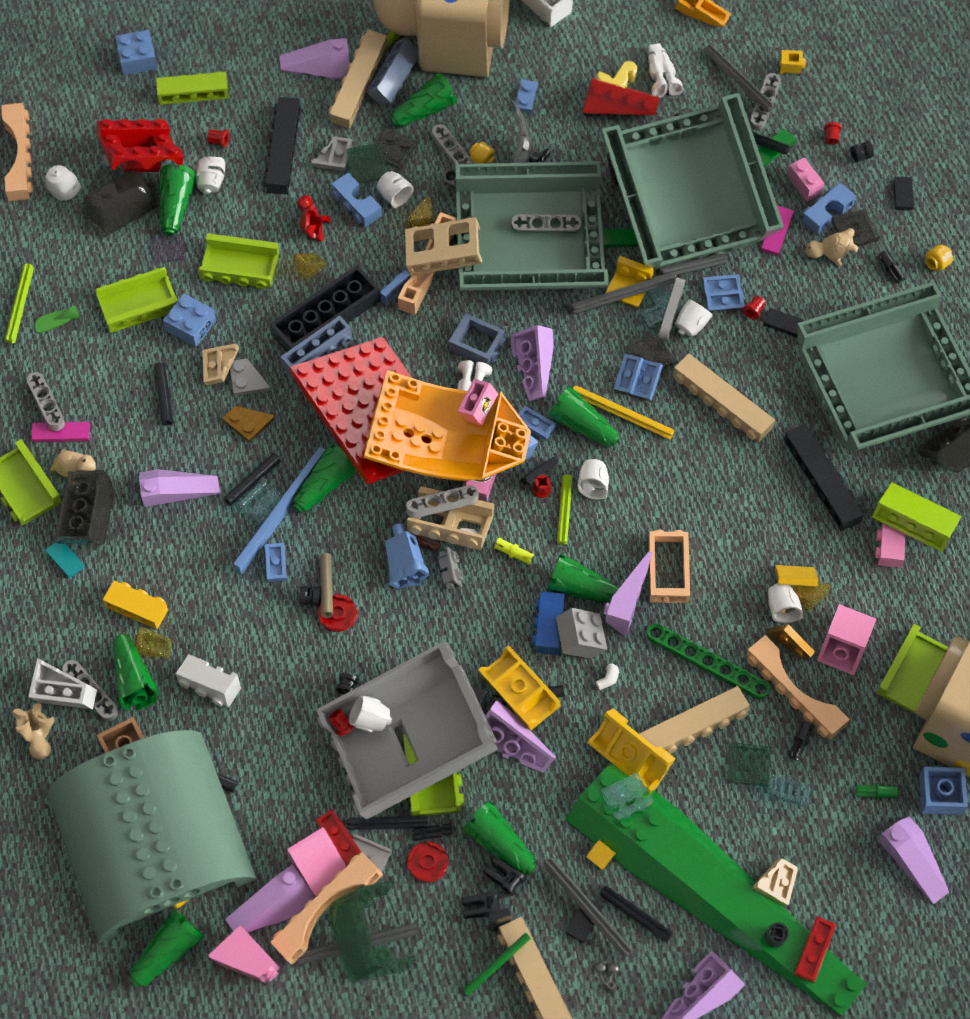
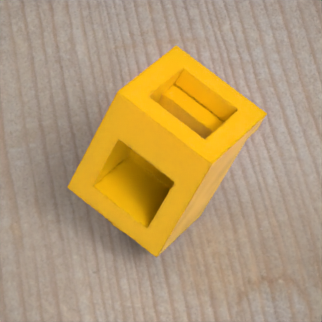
(792, 61)

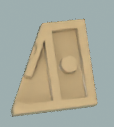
(218, 362)
(778, 882)

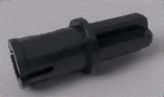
(891, 266)
(801, 740)

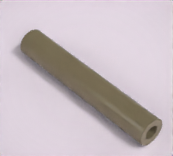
(326, 585)

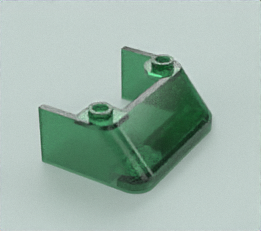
(353, 939)

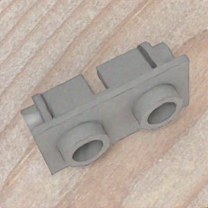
(449, 561)

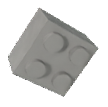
(581, 633)

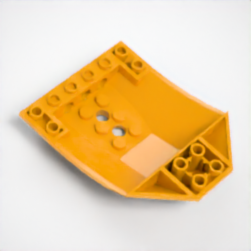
(457, 447)

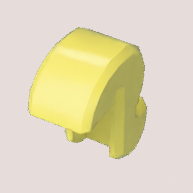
(626, 73)

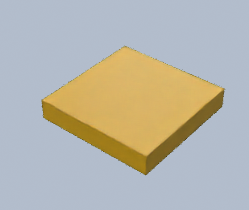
(796, 575)

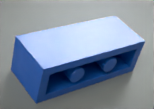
(547, 637)

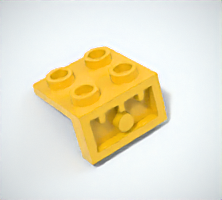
(629, 273)

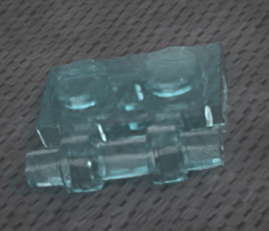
(624, 791)

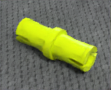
(513, 551)

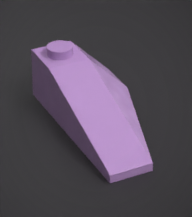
(322, 59)
(534, 353)
(172, 486)
(624, 601)
(516, 739)
(912, 853)
(273, 903)
(709, 989)

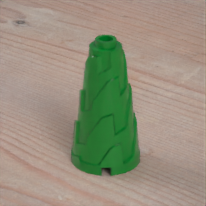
(429, 99)
(174, 190)
(582, 418)
(326, 476)
(579, 581)
(133, 678)
(497, 837)
(167, 946)

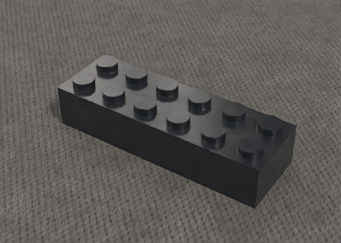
(345, 296)

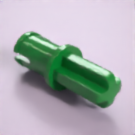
(877, 791)

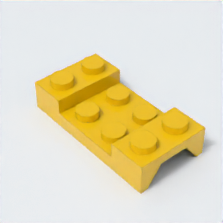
(520, 688)
(630, 750)

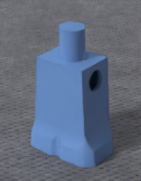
(404, 559)

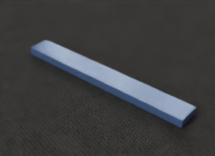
(275, 516)

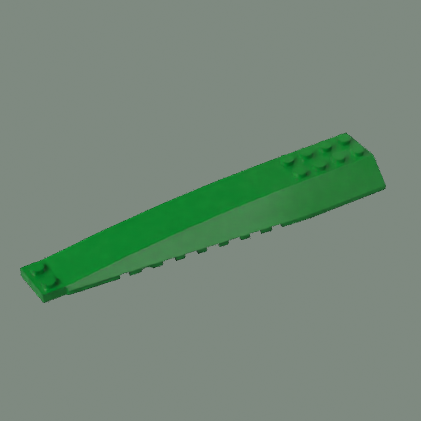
(695, 873)

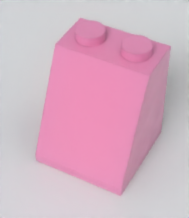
(846, 639)
(316, 860)
(245, 956)

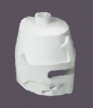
(210, 179)
(62, 183)
(393, 185)
(692, 318)
(591, 476)
(782, 598)
(369, 714)

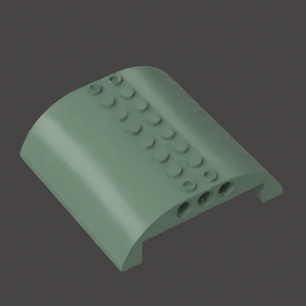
(693, 184)
(532, 259)
(885, 367)
(148, 829)

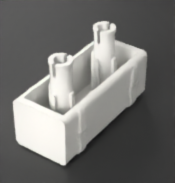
(550, 10)

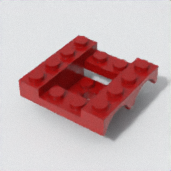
(130, 144)

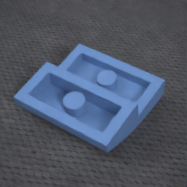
(723, 292)
(638, 376)

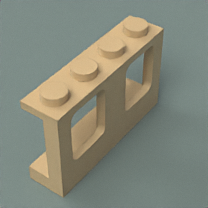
(442, 255)
(478, 513)

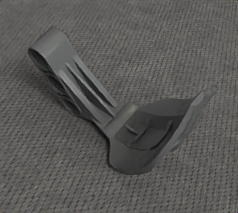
(521, 154)

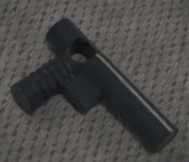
(535, 157)

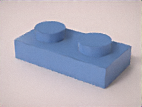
(526, 95)
(392, 290)
(537, 423)
(275, 562)

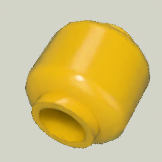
(482, 153)
(939, 258)

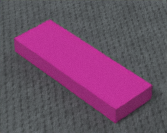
(774, 242)
(71, 432)

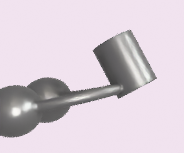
(613, 969)

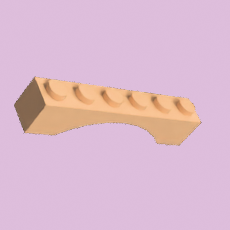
(17, 180)
(417, 286)
(824, 716)
(294, 938)

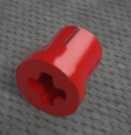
(832, 132)
(218, 137)
(754, 307)
(543, 490)
(340, 722)

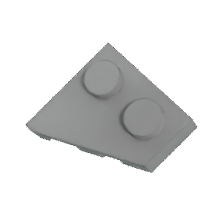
(334, 155)
(246, 378)

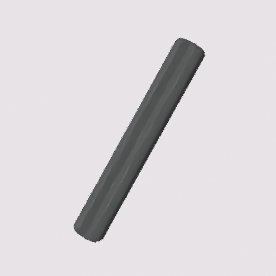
(695, 265)

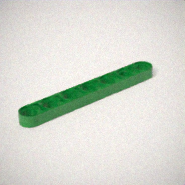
(713, 669)

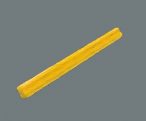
(625, 413)

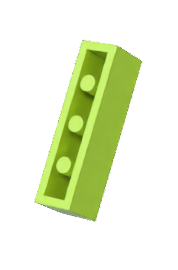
(192, 88)

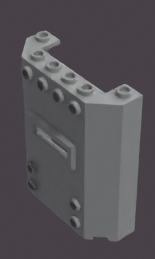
(438, 717)

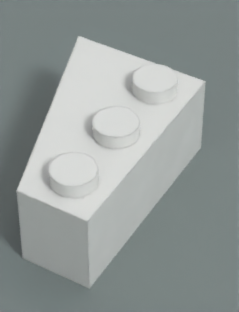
(208, 681)
(59, 688)

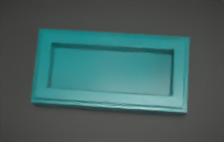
(65, 559)

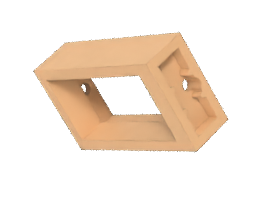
(669, 595)

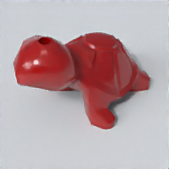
(310, 221)

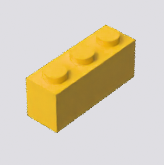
(135, 604)

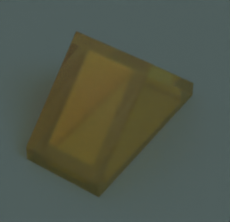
(422, 215)
(308, 264)
(811, 595)
(153, 644)

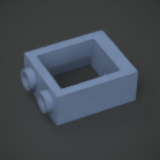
(471, 353)

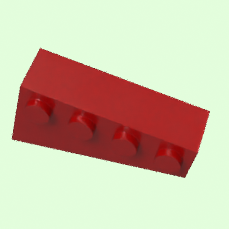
(616, 99)

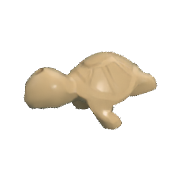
(833, 246)
(72, 461)
(34, 728)

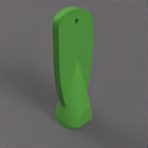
(56, 319)

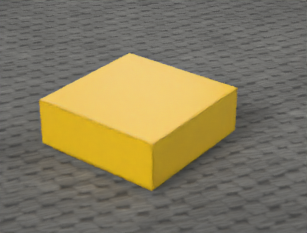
(600, 854)

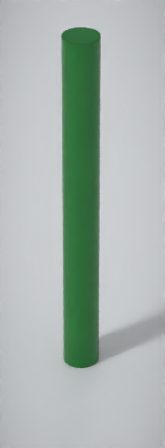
(496, 964)

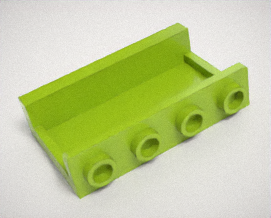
(239, 261)
(136, 299)
(25, 485)
(916, 516)
(912, 670)
(438, 798)

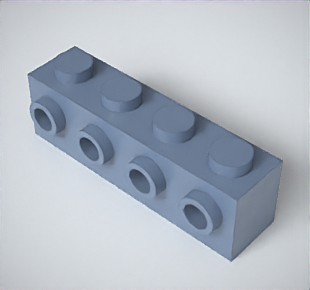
(393, 72)
(321, 343)

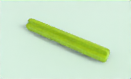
(564, 512)

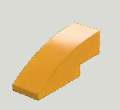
(704, 11)

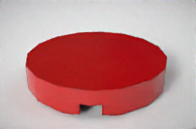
(342, 618)
(427, 868)

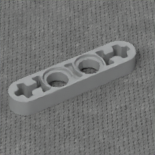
(766, 88)
(450, 152)
(546, 227)
(671, 309)
(45, 401)
(443, 503)
(109, 703)

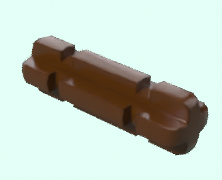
(425, 542)

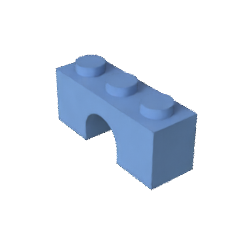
(837, 199)
(363, 211)

